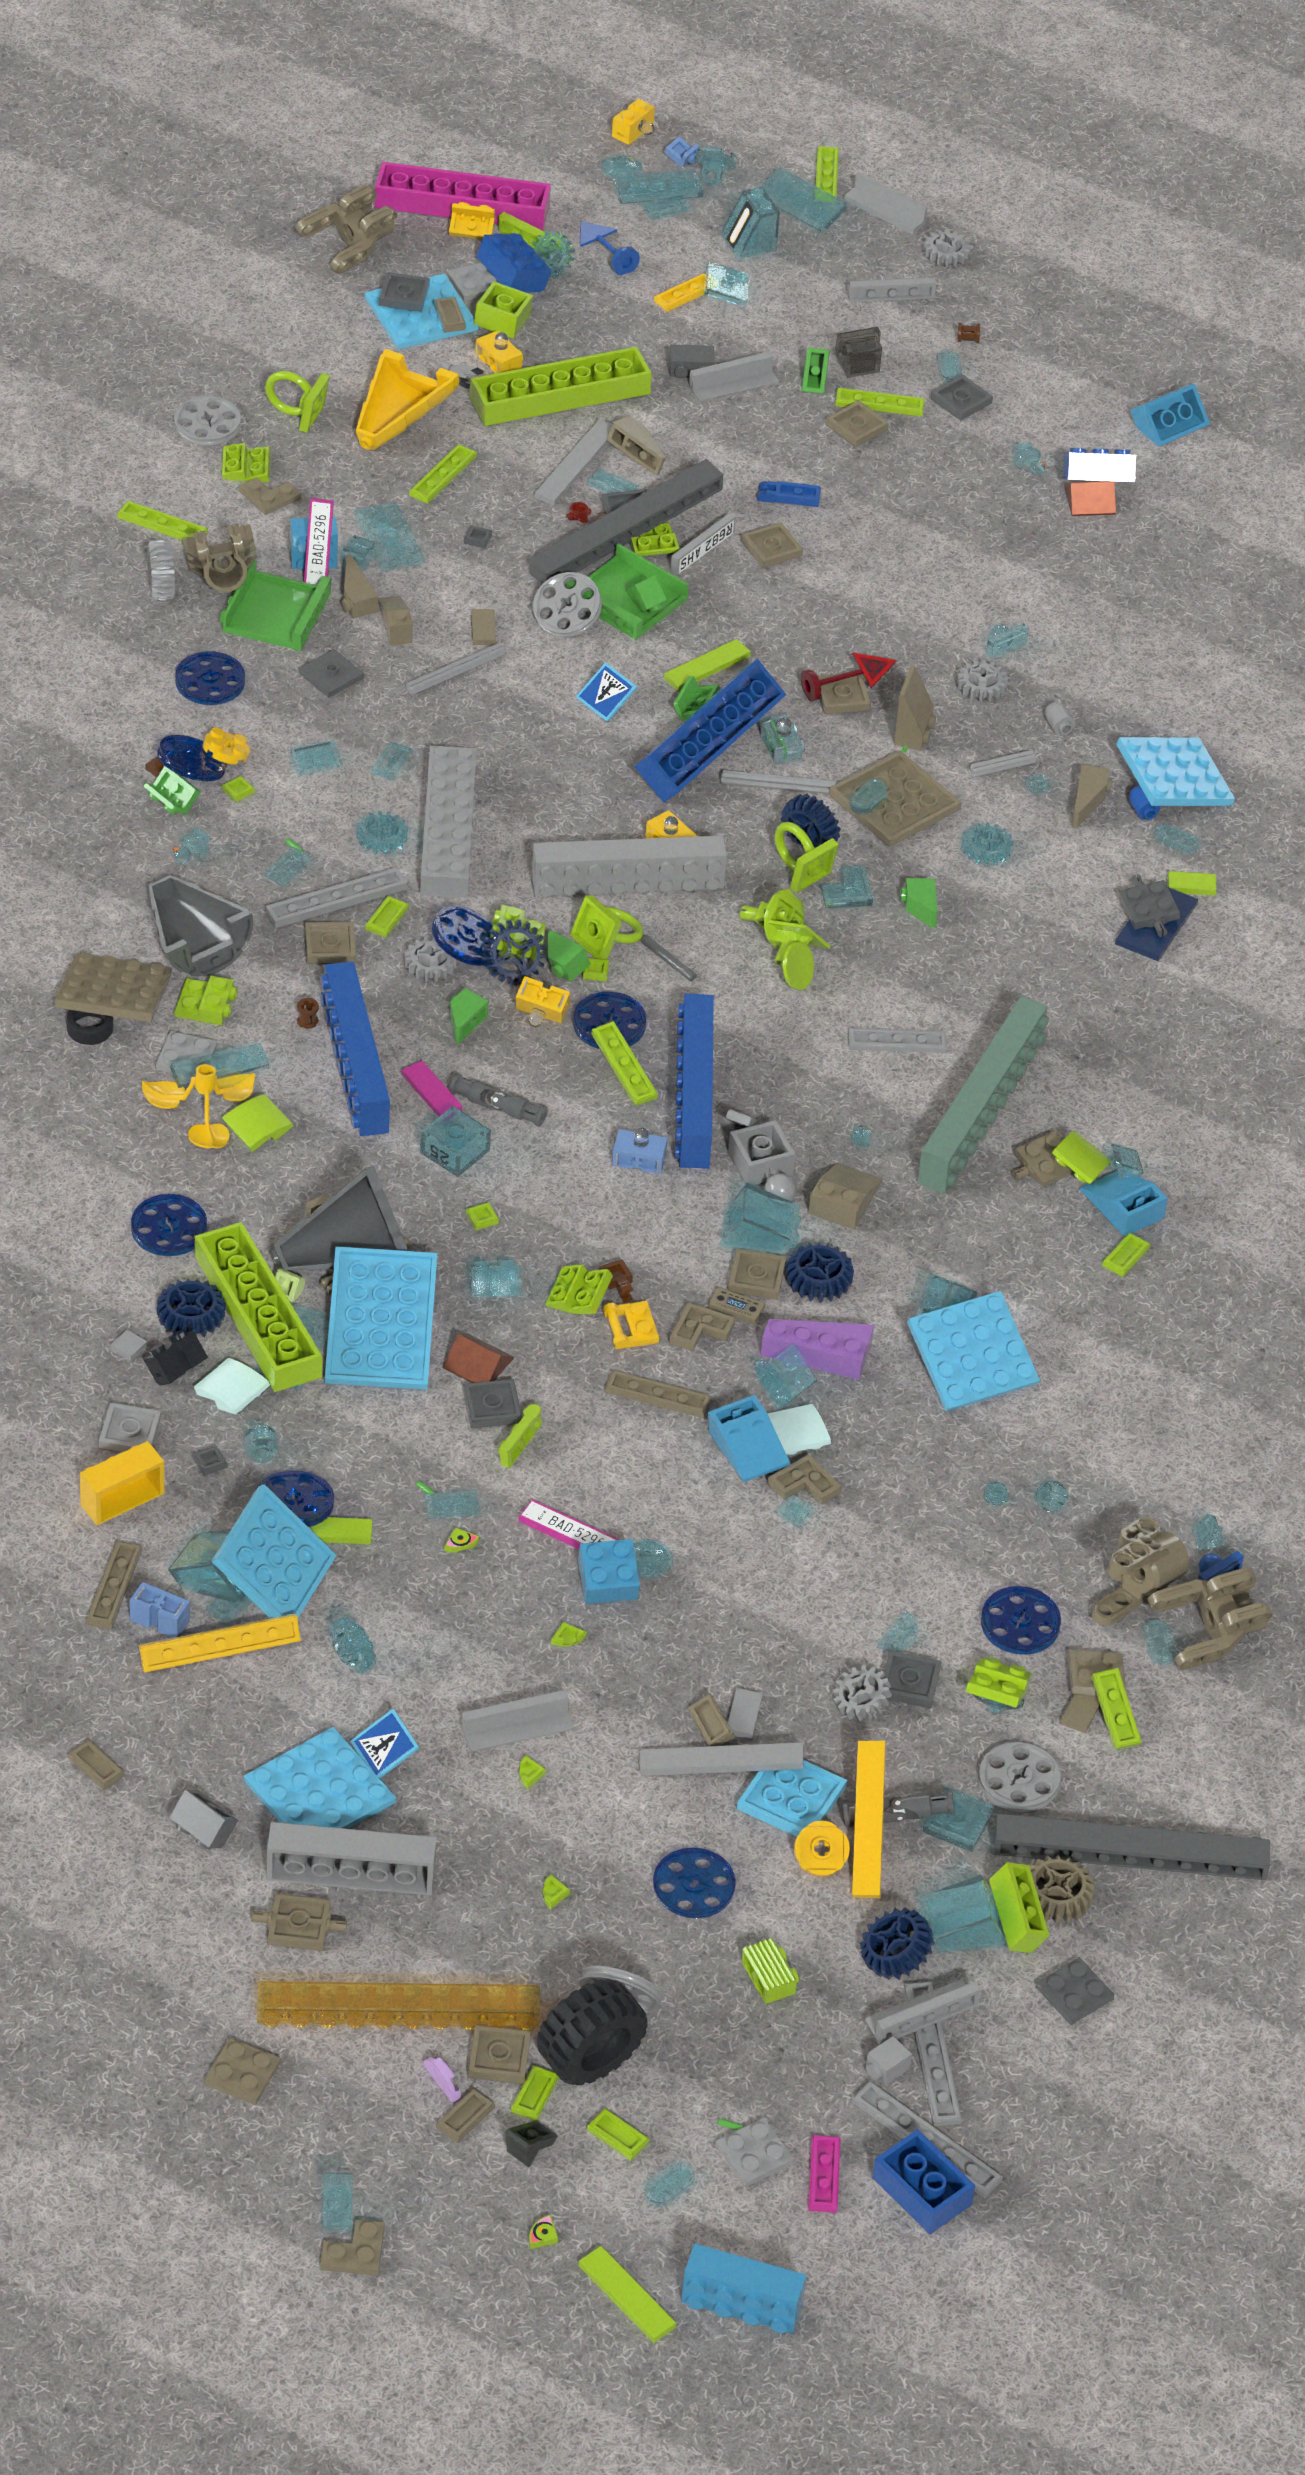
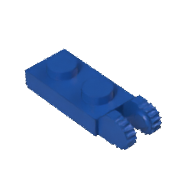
(789, 493)

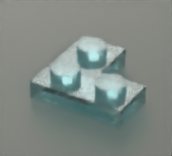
(852, 893)

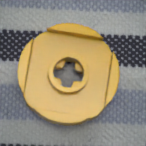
(226, 746)
(810, 1860)

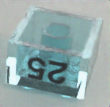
(455, 1141)

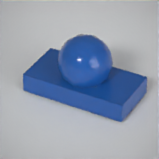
(1213, 1565)

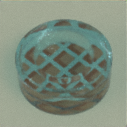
(1037, 783)

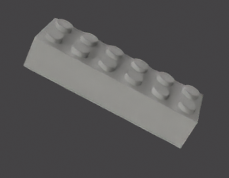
(351, 1858)

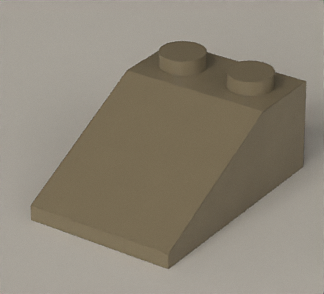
(914, 713)
(843, 1195)

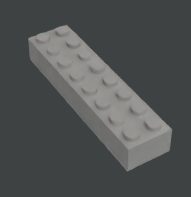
(448, 821)
(628, 865)

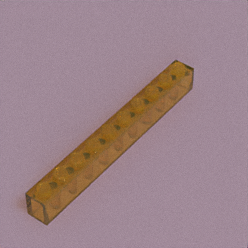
(398, 2004)

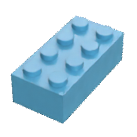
(743, 2289)

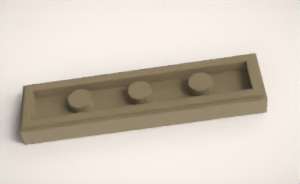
(658, 1394)
(114, 1585)

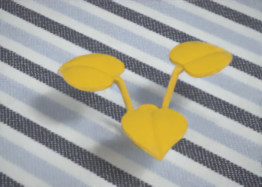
(233, 1088)

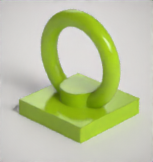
(311, 401)
(812, 864)
(598, 928)

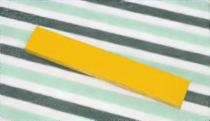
(219, 1643)
(869, 1819)

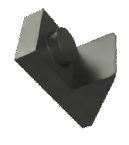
(527, 2139)

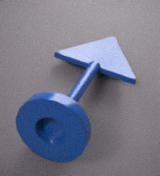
(623, 261)

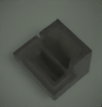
(859, 351)

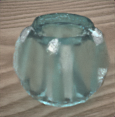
(1051, 1496)

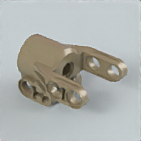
(356, 224)
(224, 575)
(1142, 1567)
(1223, 1609)

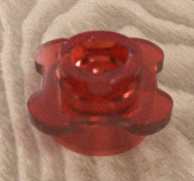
(579, 511)

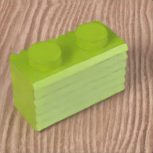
(769, 1970)

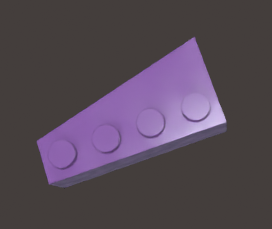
(824, 1345)

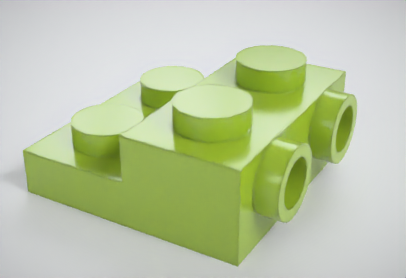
(513, 913)
(206, 1000)
(999, 1682)

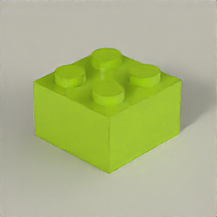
(503, 309)

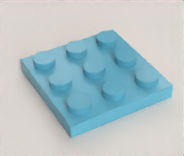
(792, 1797)

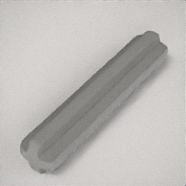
(1003, 763)

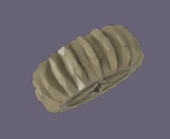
(1059, 1880)

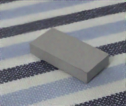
(741, 1119)
(745, 1712)

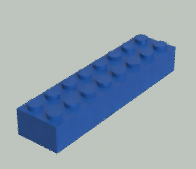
(710, 730)
(356, 1049)
(695, 1081)

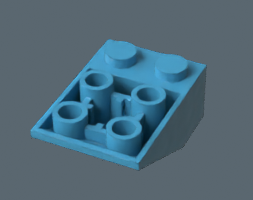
(1127, 1202)
(747, 1438)

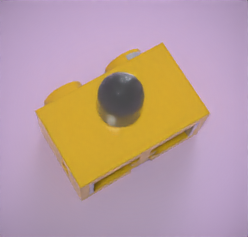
(634, 122)
(498, 352)
(667, 826)
(542, 1002)

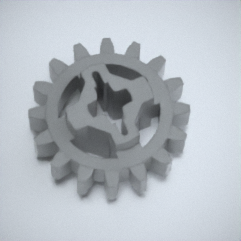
(947, 248)
(982, 680)
(429, 960)
(862, 1693)

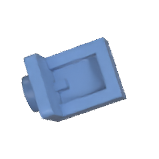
(681, 152)

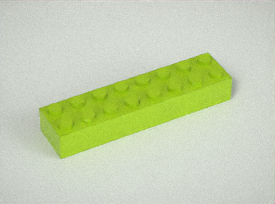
(560, 386)
(258, 1307)

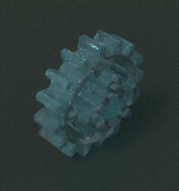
(554, 256)
(382, 832)
(987, 844)
(352, 1644)

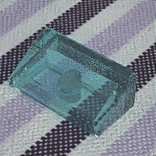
(316, 758)
(1126, 1161)

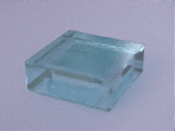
(795, 1511)

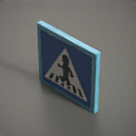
(606, 692)
(385, 1744)

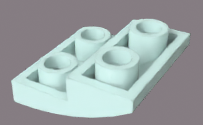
(232, 1386)
(800, 1429)

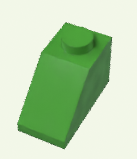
(815, 370)
(647, 595)
(921, 899)
(566, 957)
(466, 1013)

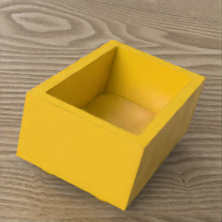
(122, 1482)

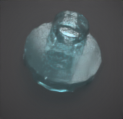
(716, 161)

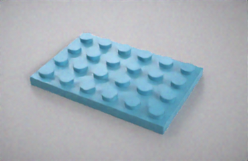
(381, 1318)

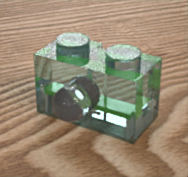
(781, 739)

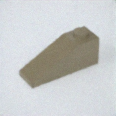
(637, 443)
(359, 595)
(396, 620)
(1091, 791)

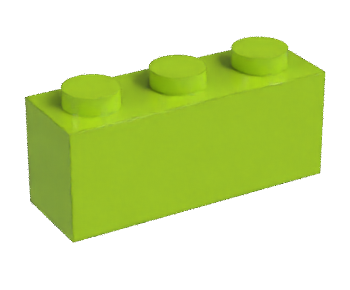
(1019, 1907)

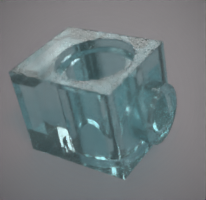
(361, 550)

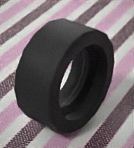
(86, 1035)

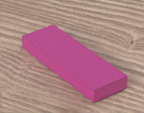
(430, 1088)
(824, 2174)

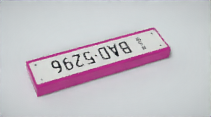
(318, 540)
(561, 1526)

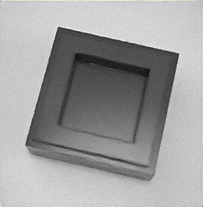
(478, 536)
(210, 1460)

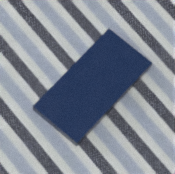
(1146, 940)

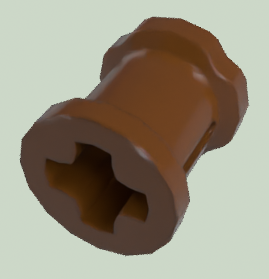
(968, 333)
(306, 1013)

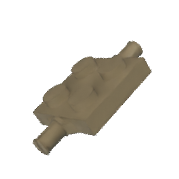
(1039, 1161)
(299, 1922)

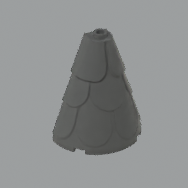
(198, 928)
(350, 1218)

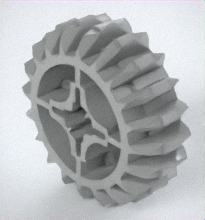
(161, 569)

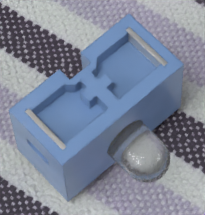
(639, 1150)
(161, 1609)

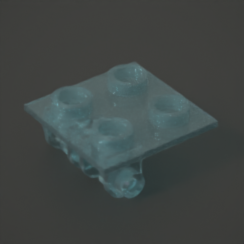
(784, 1376)

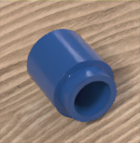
(1142, 805)

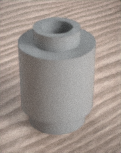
(1059, 718)

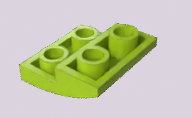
(245, 463)
(655, 542)
(257, 1121)
(1081, 1157)
(579, 1290)

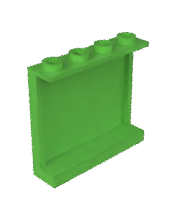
(621, 574)
(275, 608)

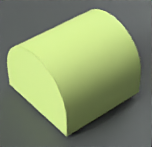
(290, 1283)

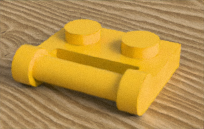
(638, 1321)

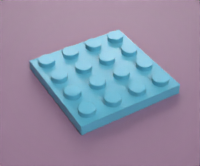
(414, 327)
(1175, 771)
(973, 1351)
(273, 1556)
(320, 1784)

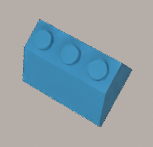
(1171, 415)

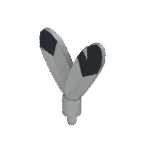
(462, 371)

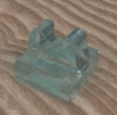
(1208, 1533)

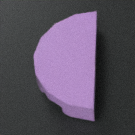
(442, 2075)

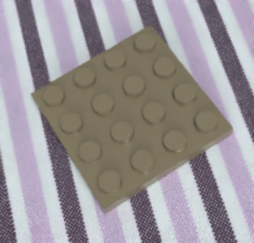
(911, 801)
(113, 987)

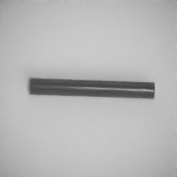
(668, 958)

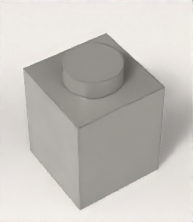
(888, 2061)

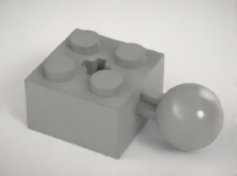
(764, 1156)

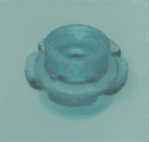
(861, 1137)
(994, 1489)

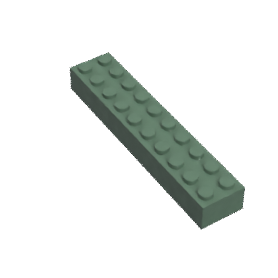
(983, 1095)

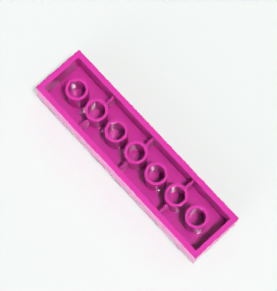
(435, 190)

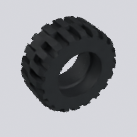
(592, 2032)

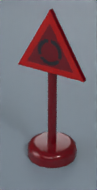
(870, 666)

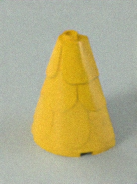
(399, 399)

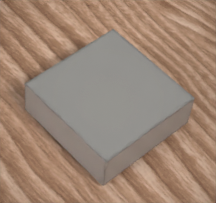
(129, 1345)

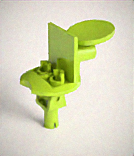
(786, 930)

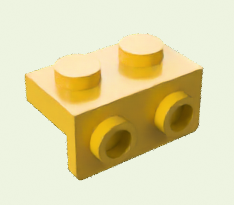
(471, 221)

